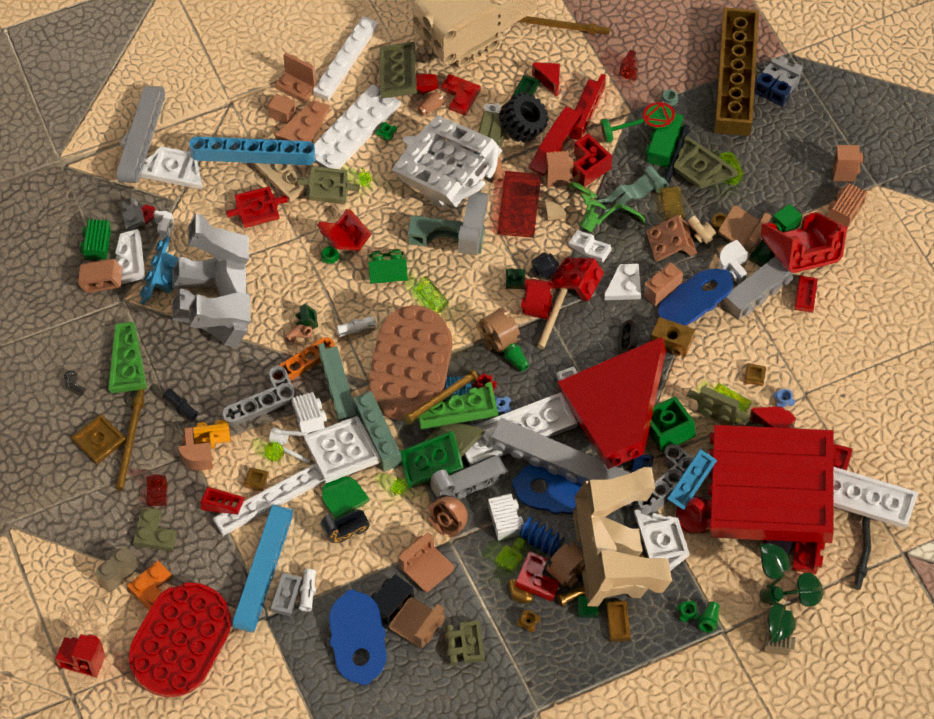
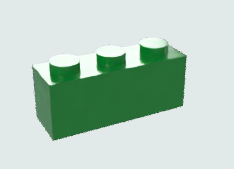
(664, 142)

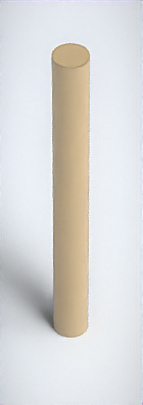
(552, 318)

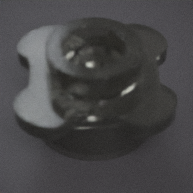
(619, 224)

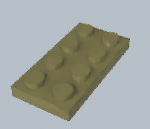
(398, 70)

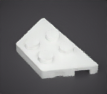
(172, 167)
(662, 537)

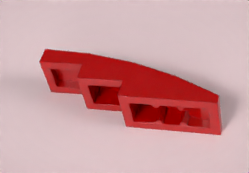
(555, 138)

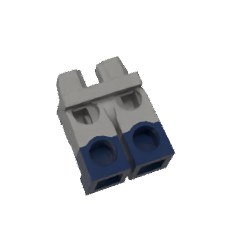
(778, 80)

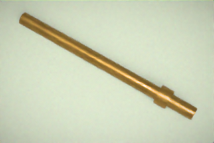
(591, 28)
(137, 404)

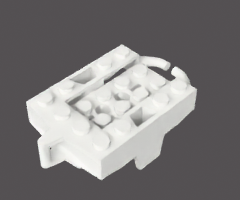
(447, 169)

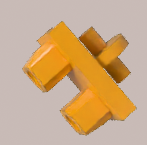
(212, 434)

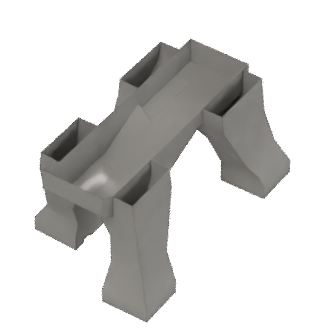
(221, 316)

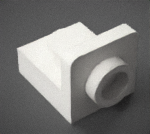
(165, 223)

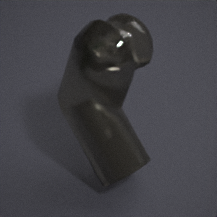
(70, 383)

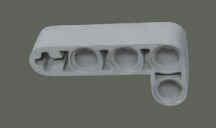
(473, 224)
(256, 400)
(468, 480)
(664, 484)

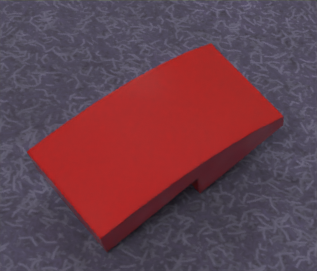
(427, 82)

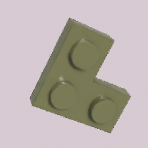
(150, 535)

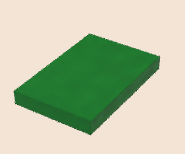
(429, 457)

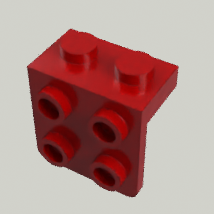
(346, 233)
(578, 274)

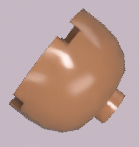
(448, 515)

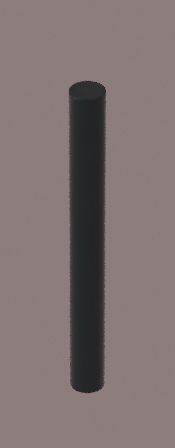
(680, 142)

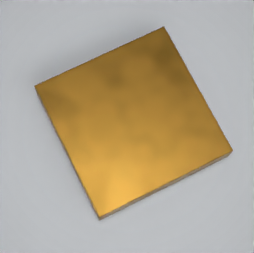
(98, 439)

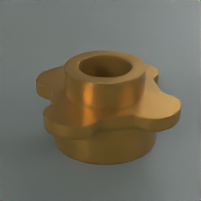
(528, 615)

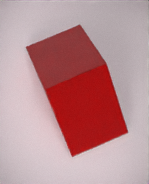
(548, 75)

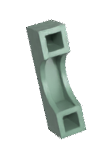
(424, 230)
(378, 430)

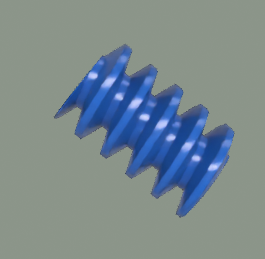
(540, 537)

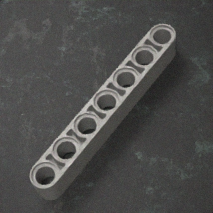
(141, 134)

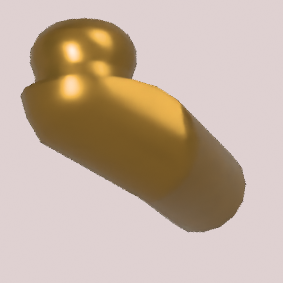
(518, 594)

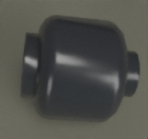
(544, 266)

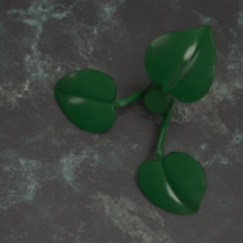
(810, 591)

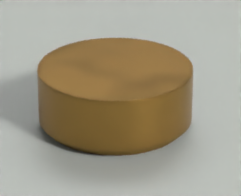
(717, 221)

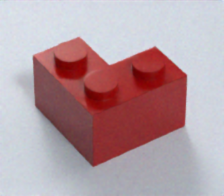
(592, 160)
(81, 655)

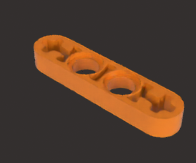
(300, 359)

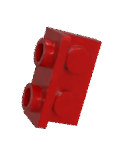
(808, 557)

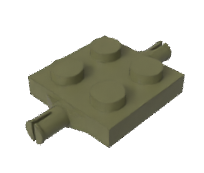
(328, 185)
(718, 406)

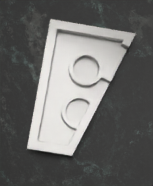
(130, 256)

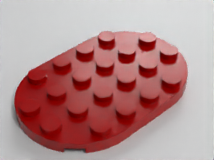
(180, 639)

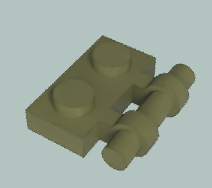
(471, 642)

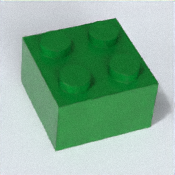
(671, 424)

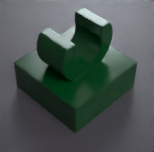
(515, 278)
(307, 316)

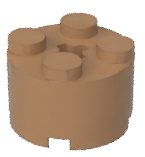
(498, 330)
(567, 564)

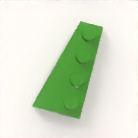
(126, 362)
(467, 407)

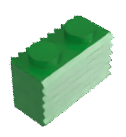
(96, 239)

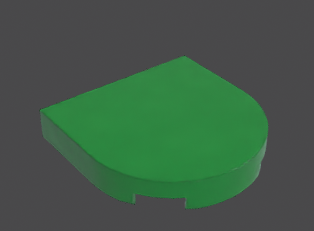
(343, 496)

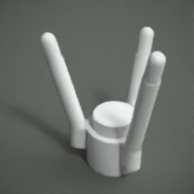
(281, 436)

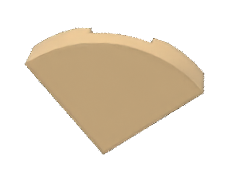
(554, 211)

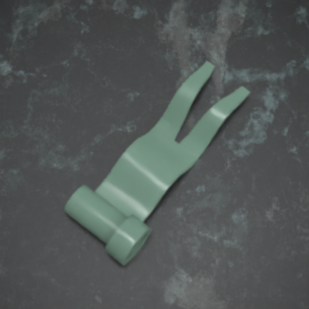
(639, 189)

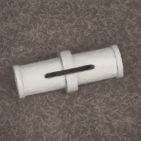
(356, 326)
(307, 590)

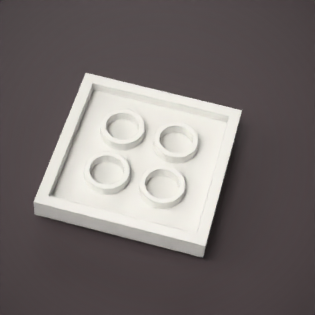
(342, 449)

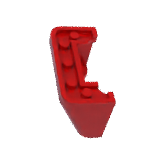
(814, 245)

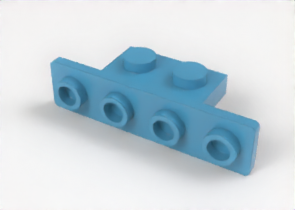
(161, 271)

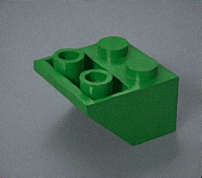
(387, 266)

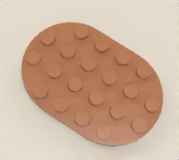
(410, 360)

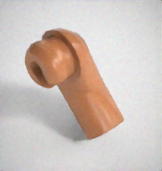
(299, 331)

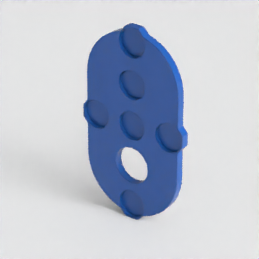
(691, 301)
(556, 499)
(355, 626)

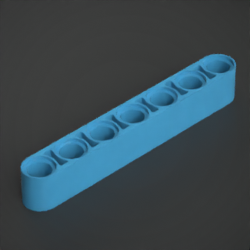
(252, 150)
(262, 569)

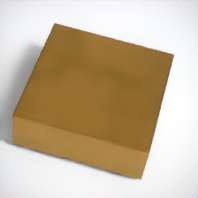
(755, 374)
(256, 479)

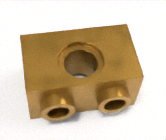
(682, 336)

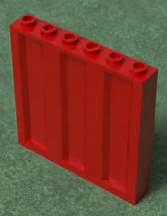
(772, 484)

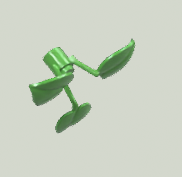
(590, 217)

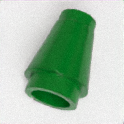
(516, 357)
(709, 619)

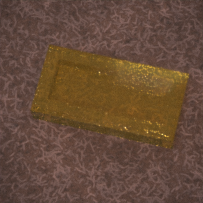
(672, 202)

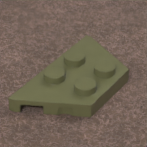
(701, 165)
(465, 435)

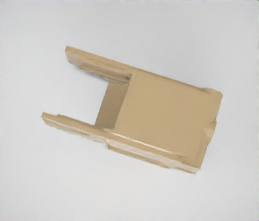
(465, 28)

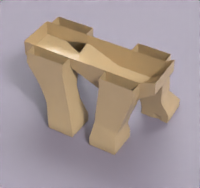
(614, 549)

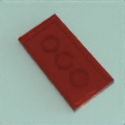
(519, 204)

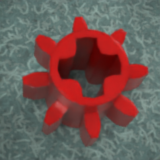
(482, 380)

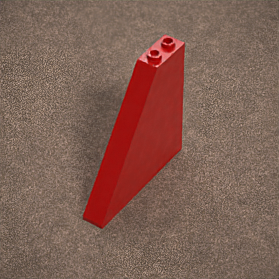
(617, 401)

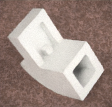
(732, 258)

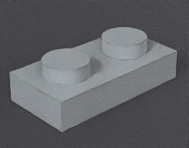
(286, 594)

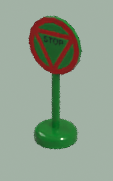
(655, 115)

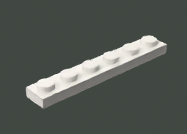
(345, 58)

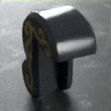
(344, 526)

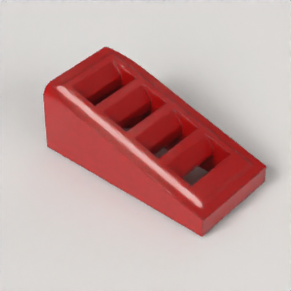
(213, 506)

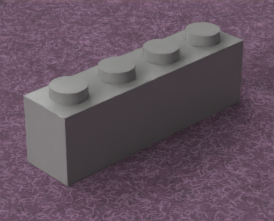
(757, 288)

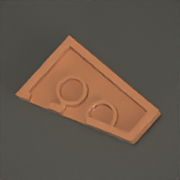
(305, 123)

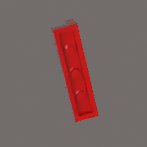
(587, 105)

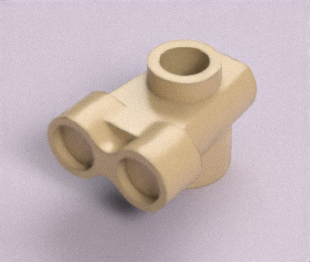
(703, 232)

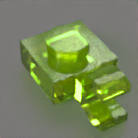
(511, 556)

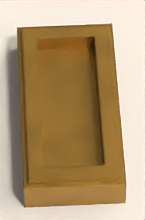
(618, 621)

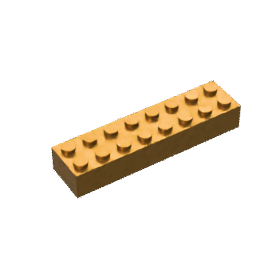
(736, 72)

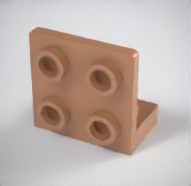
(298, 78)
(670, 238)

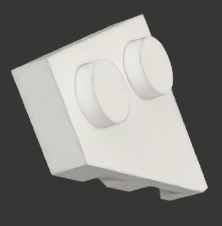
(625, 283)

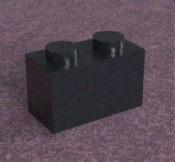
(392, 597)

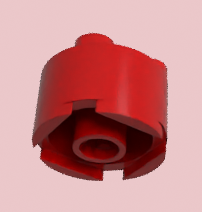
(537, 299)

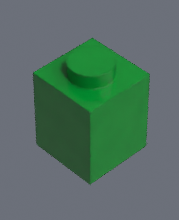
(787, 219)

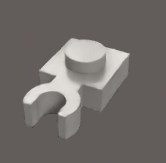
(133, 216)

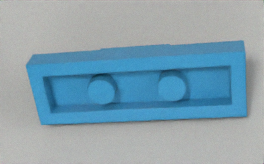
(691, 479)

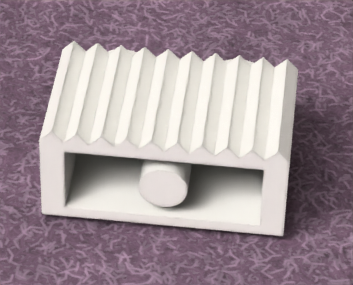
(308, 412)
(504, 516)

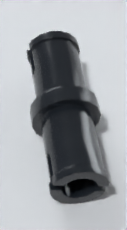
(180, 404)

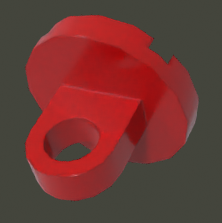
(694, 516)

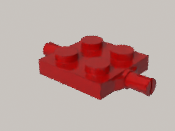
(257, 207)

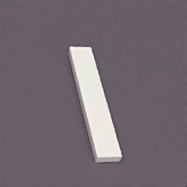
(275, 495)

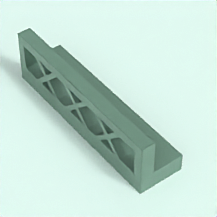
(337, 382)

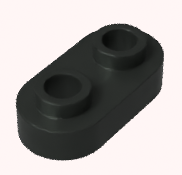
(628, 336)

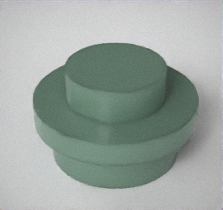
(670, 97)

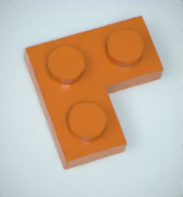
(146, 584)

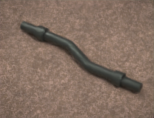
(862, 569)

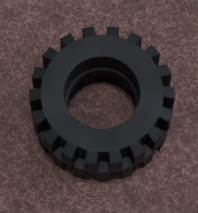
(523, 117)

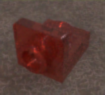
(628, 66)
(157, 490)

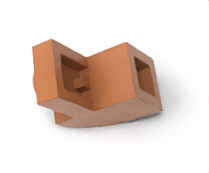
(194, 455)

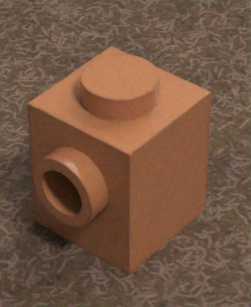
(281, 108)

